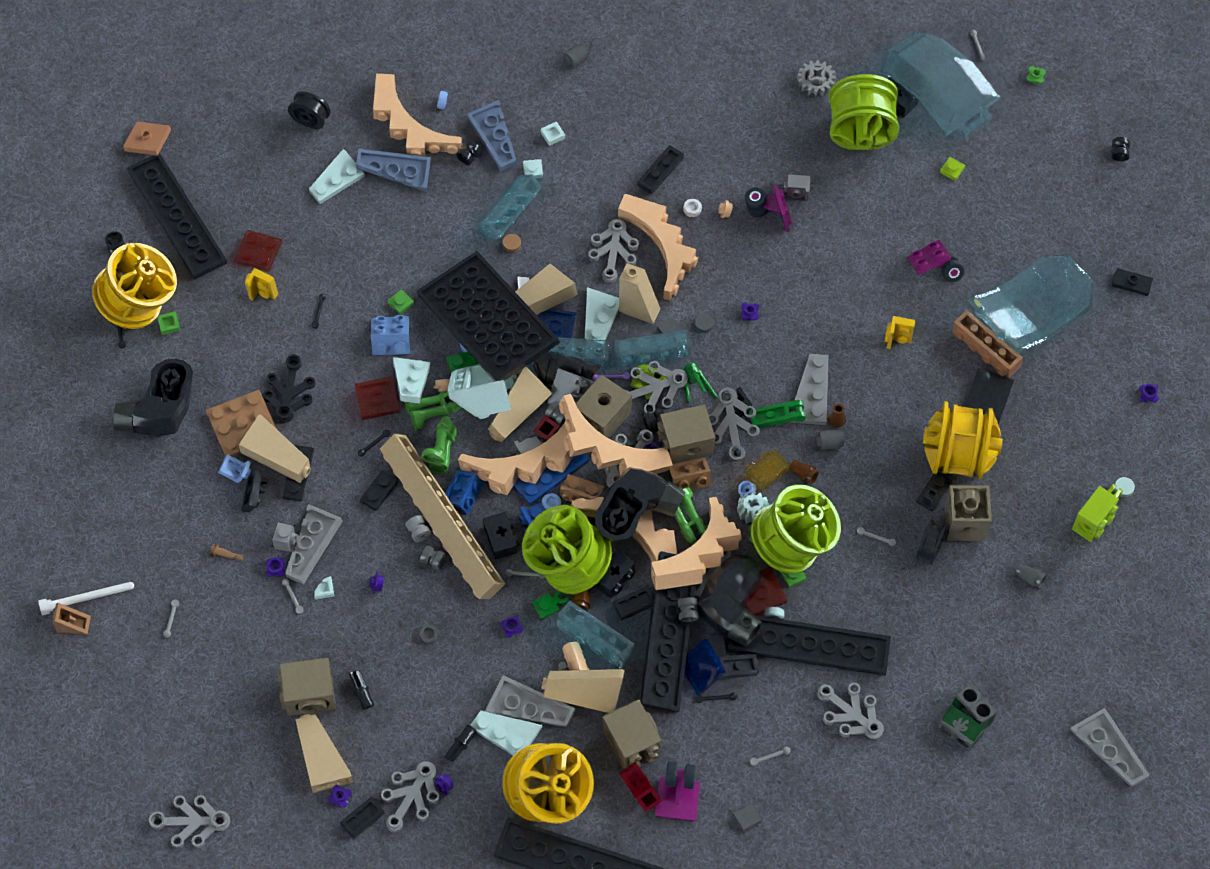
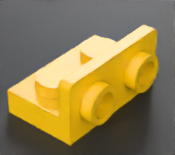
(262, 283)
(900, 330)

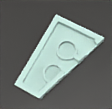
(336, 177)
(600, 314)
(411, 378)
(505, 731)

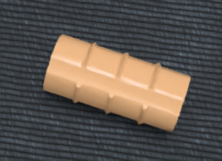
(574, 656)

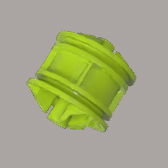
(863, 112)
(795, 529)
(556, 536)

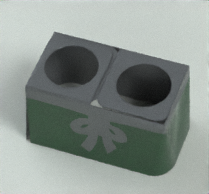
(963, 705)
(962, 726)

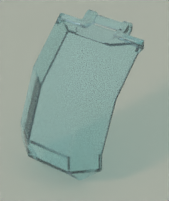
(941, 80)
(1037, 302)

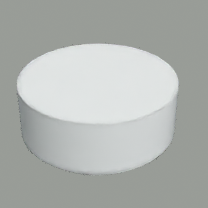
(692, 208)

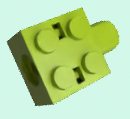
(1097, 513)

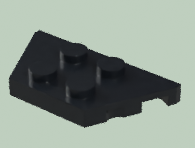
(548, 364)

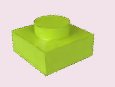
(952, 169)

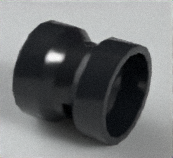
(1120, 149)
(468, 153)
(113, 241)
(651, 419)

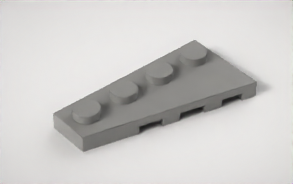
(814, 389)
(311, 542)
(525, 703)
(1109, 744)

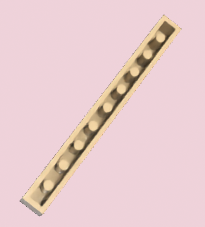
(442, 517)

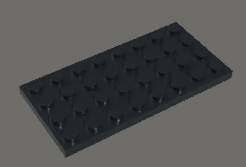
(488, 317)

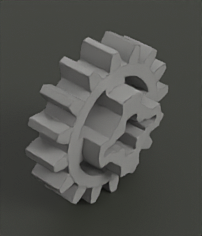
(816, 77)

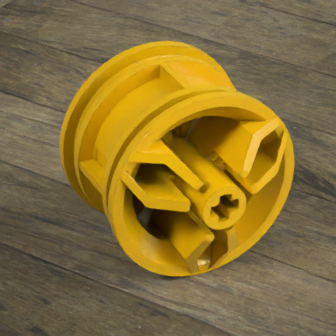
(122, 296)
(962, 441)
(528, 781)

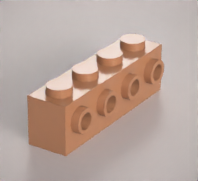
(984, 342)

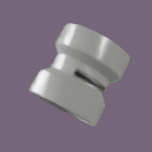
(417, 527)

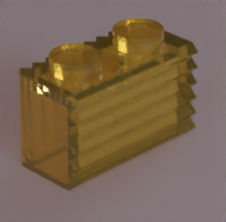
(767, 469)

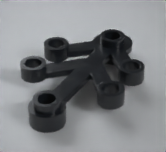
(289, 391)

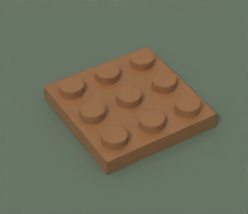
(235, 418)

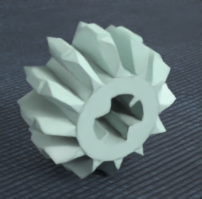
(750, 506)

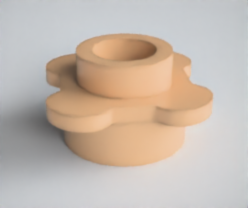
(442, 385)

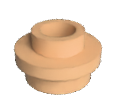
(725, 209)

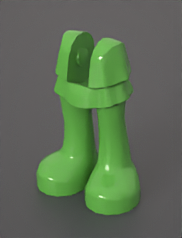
(419, 416)
(439, 455)
(696, 522)

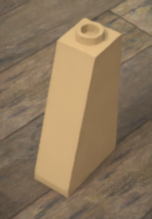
(547, 289)
(637, 295)
(524, 398)
(273, 450)
(585, 688)
(321, 757)

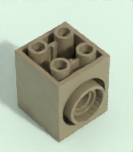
(605, 406)
(686, 433)
(967, 513)
(306, 687)
(632, 734)

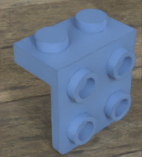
(390, 335)

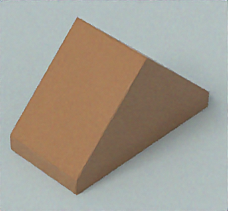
(70, 620)

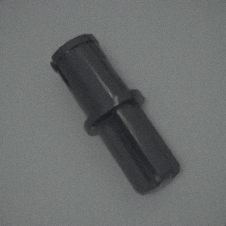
(361, 690)
(461, 743)

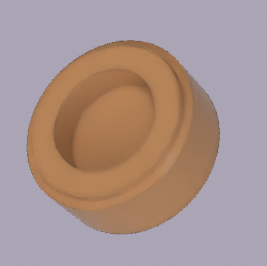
(511, 243)

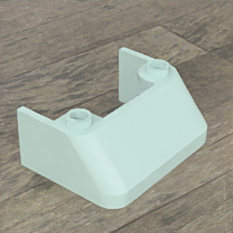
(478, 392)

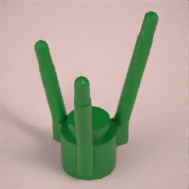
(694, 375)

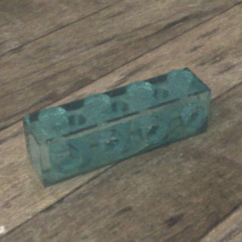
(509, 206)
(652, 348)
(585, 349)
(595, 634)

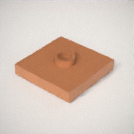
(147, 138)

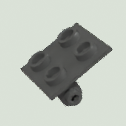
(568, 383)

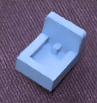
(234, 469)

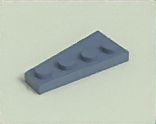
(492, 131)
(401, 168)

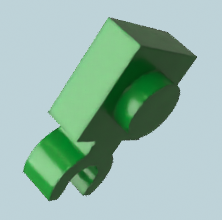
(548, 605)

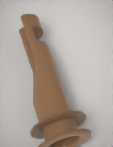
(224, 553)

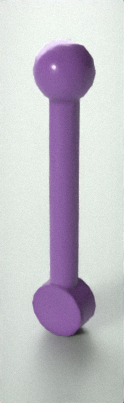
(626, 376)

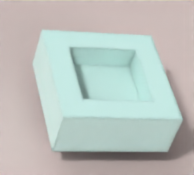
(552, 133)
(533, 167)

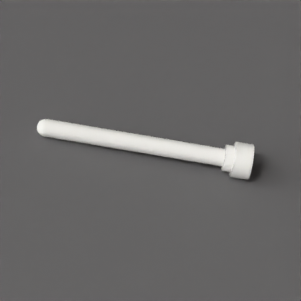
(47, 606)

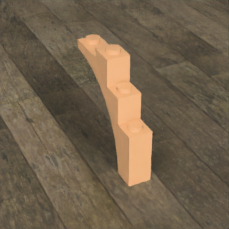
(402, 125)
(652, 220)
(606, 452)
(528, 466)
(650, 540)
(707, 552)

